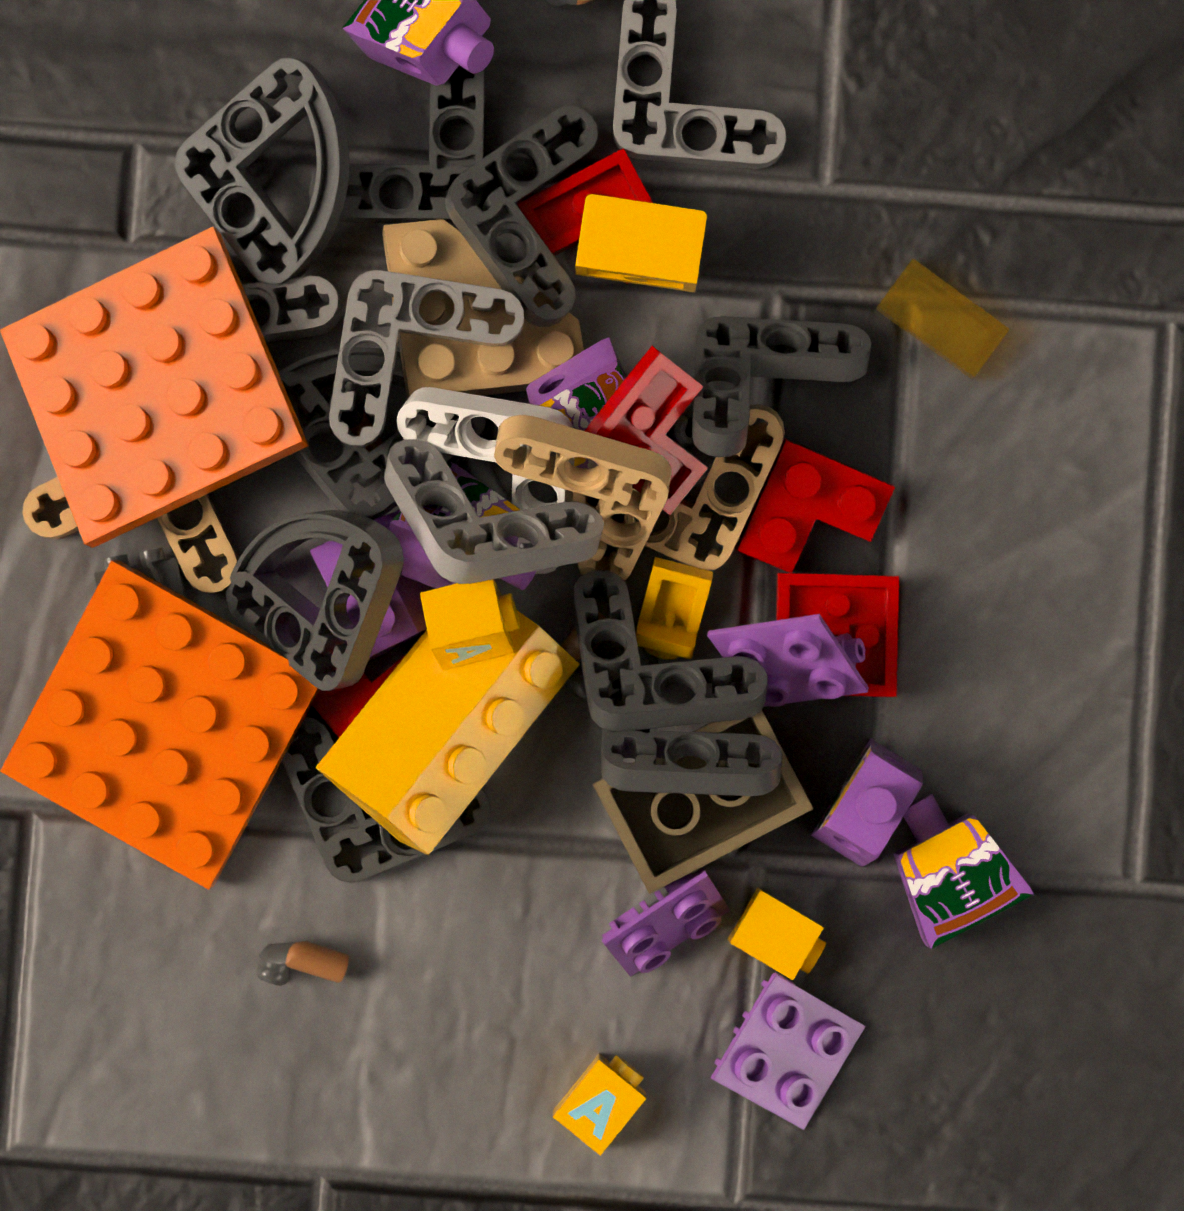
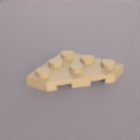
(442, 253)

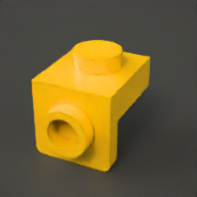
(672, 609)

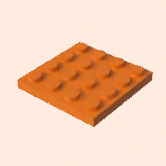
(153, 387)
(161, 724)

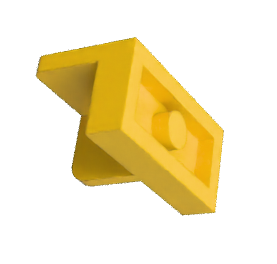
(640, 243)

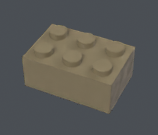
(683, 832)

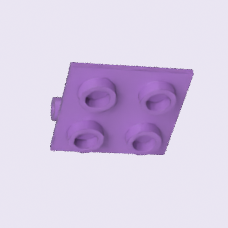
(798, 657)
(645, 939)
(787, 1051)

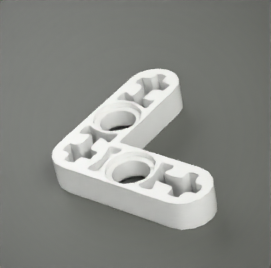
(464, 441)

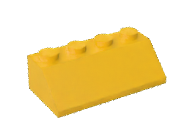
(441, 734)

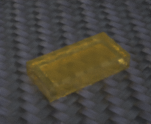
(942, 319)

